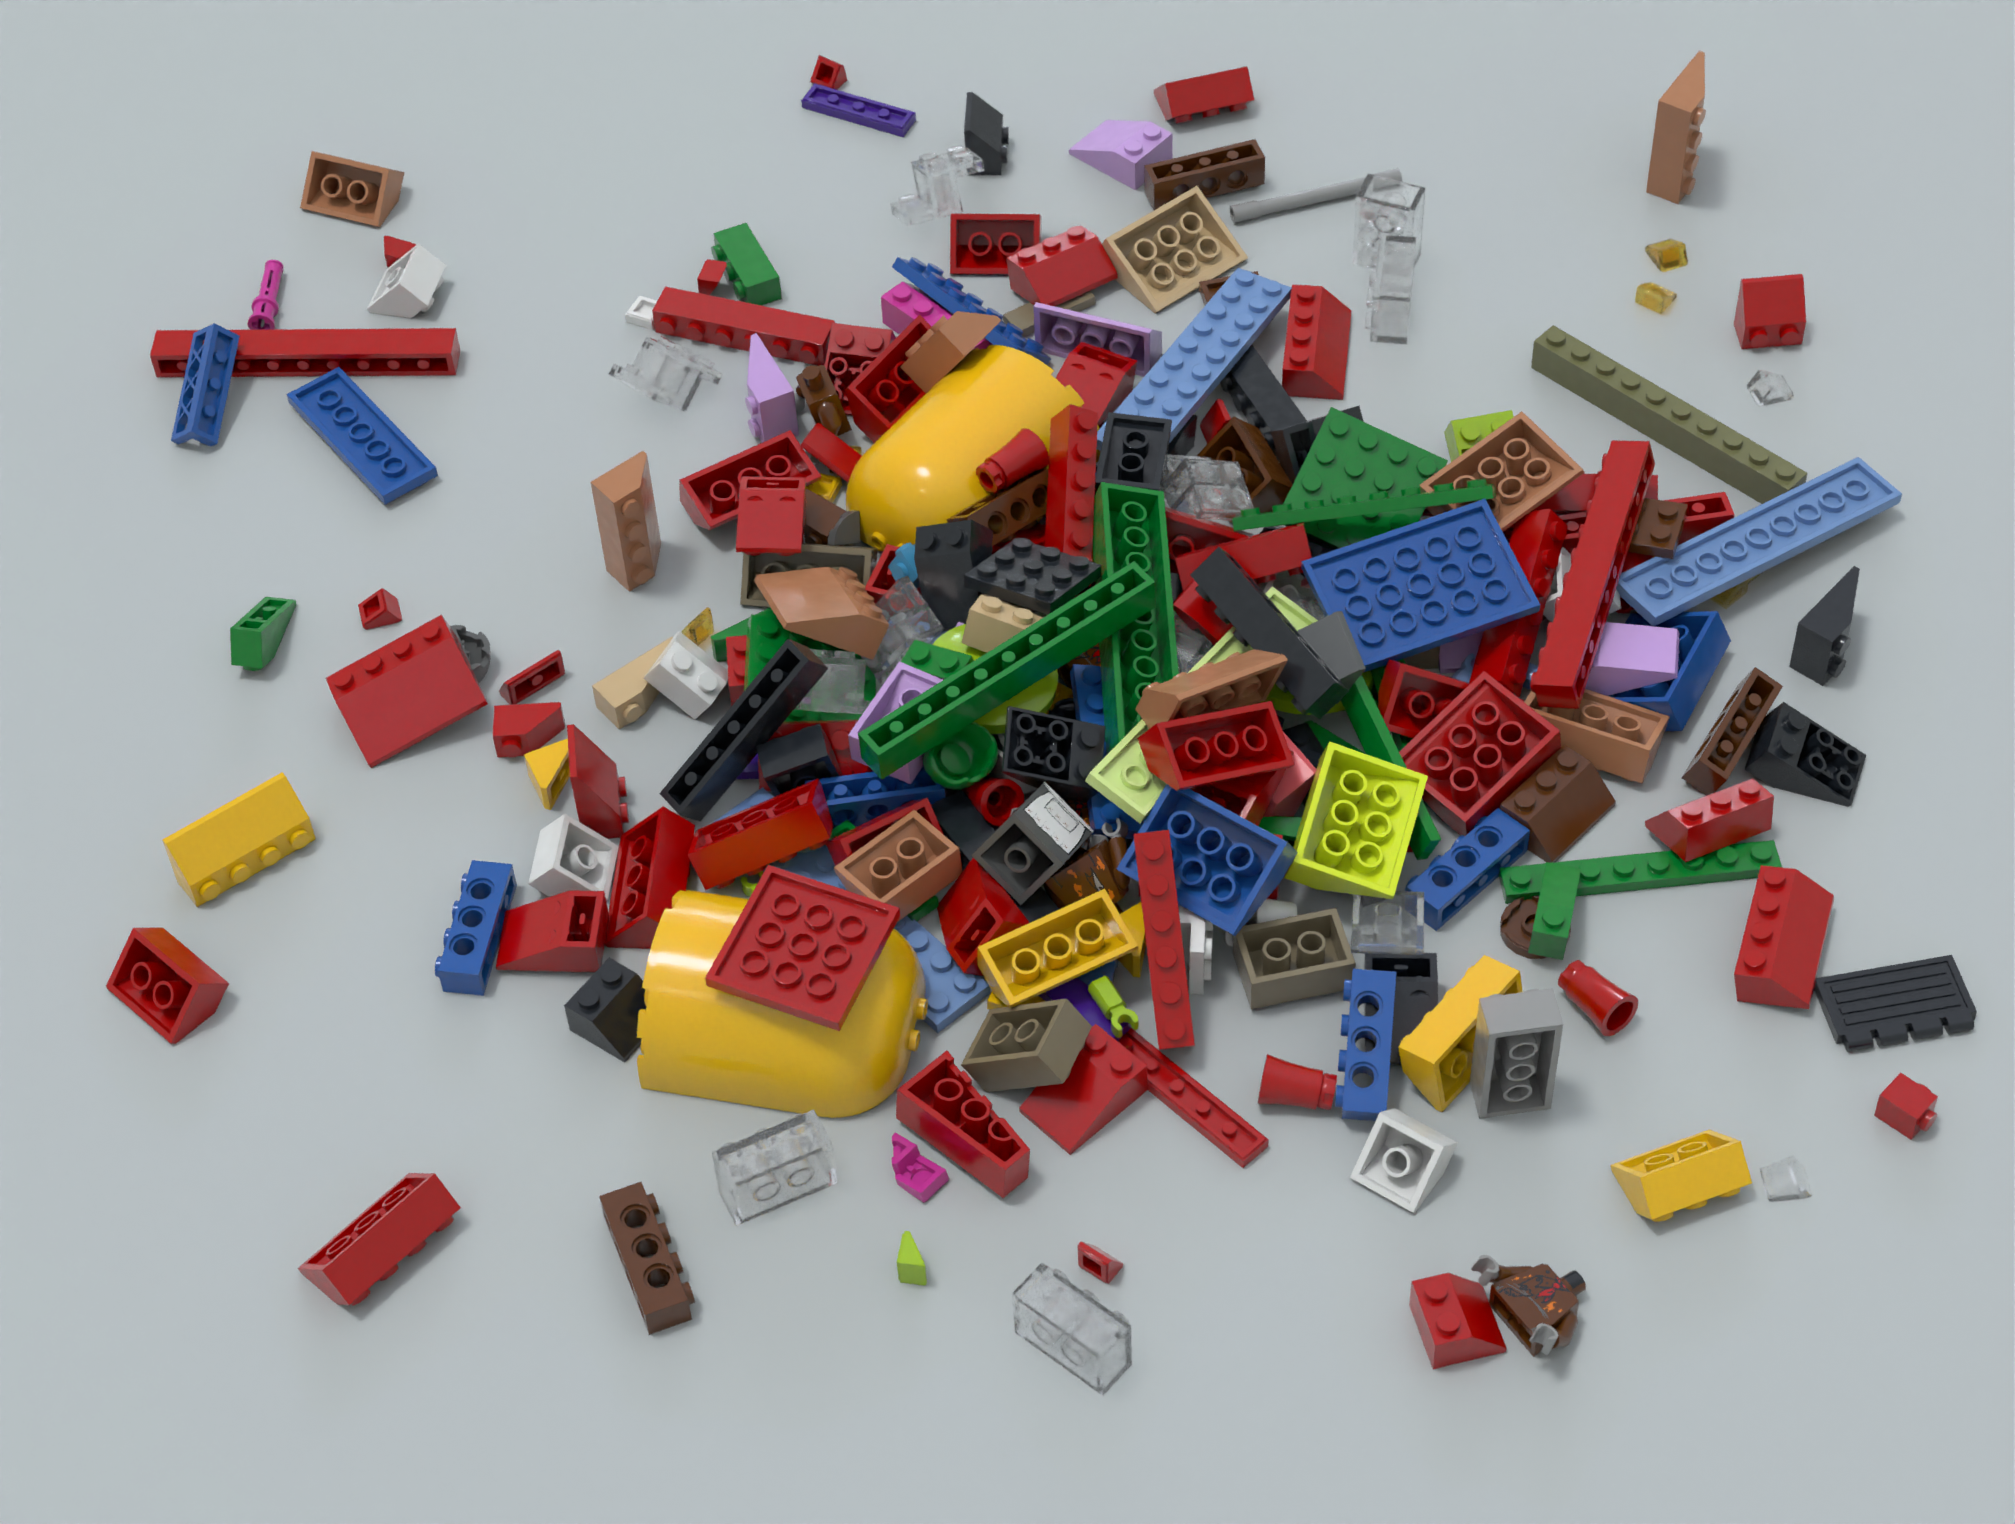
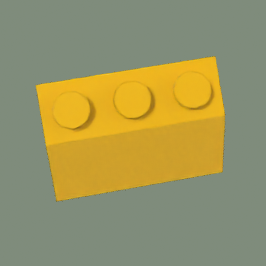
(1683, 1174)

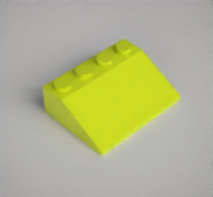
(1356, 824)

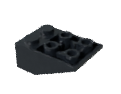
(1296, 441)
(1052, 751)
(1804, 757)
(1414, 993)

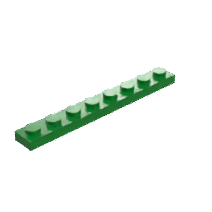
(1377, 503)
(1646, 870)

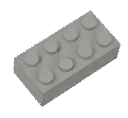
(1515, 1052)

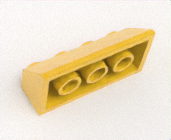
(238, 839)
(1055, 949)
(1441, 1047)

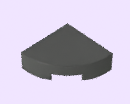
(846, 529)

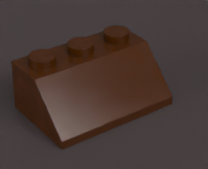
(1261, 470)
(1559, 803)

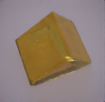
(1667, 254)
(1654, 296)
(700, 627)

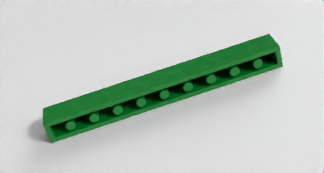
(1006, 670)

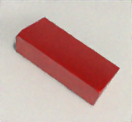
(831, 451)
(533, 678)

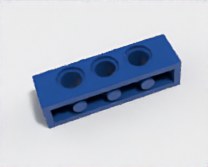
(867, 796)
(1469, 866)
(476, 928)
(1378, 989)

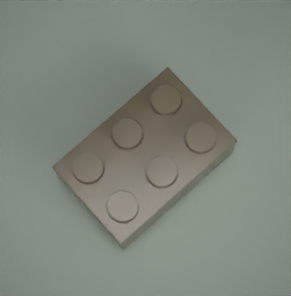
(1293, 958)
(1026, 1045)

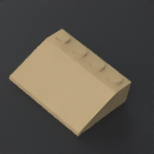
(1173, 250)

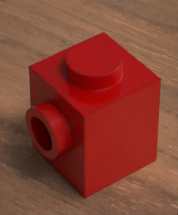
(1907, 1106)

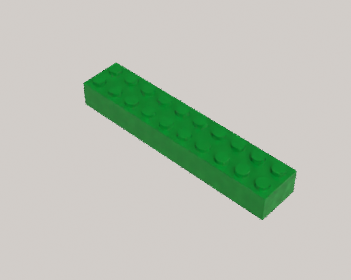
(1126, 529)

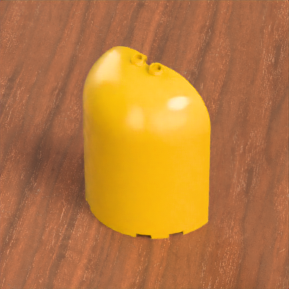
(930, 456)
(755, 1055)

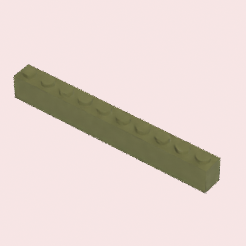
(1664, 417)

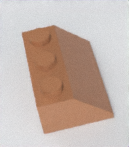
(350, 189)
(946, 346)
(902, 865)

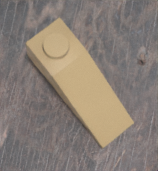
(625, 693)

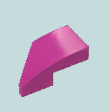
(915, 1172)

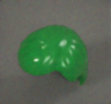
(962, 758)

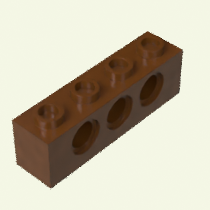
(1213, 171)
(1010, 508)
(1732, 732)
(658, 1306)

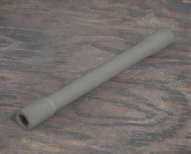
(1255, 209)

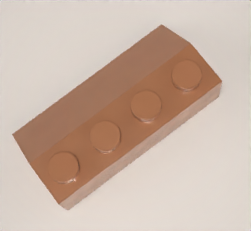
(628, 521)
(1213, 687)
(1609, 733)

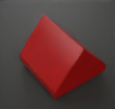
(828, 73)

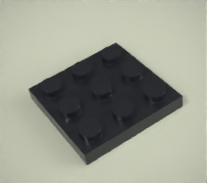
(1032, 575)

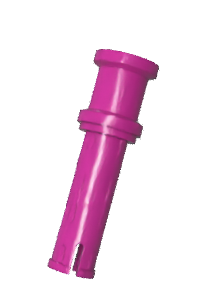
(267, 297)

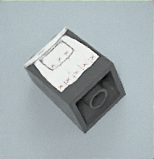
(1032, 843)

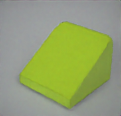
(909, 1262)

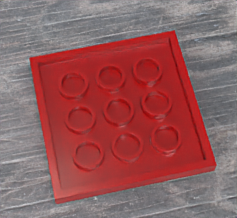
(803, 947)

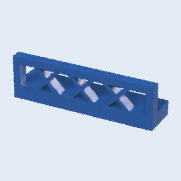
(205, 385)

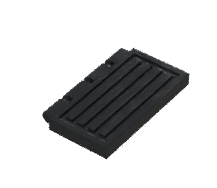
(1896, 1000)

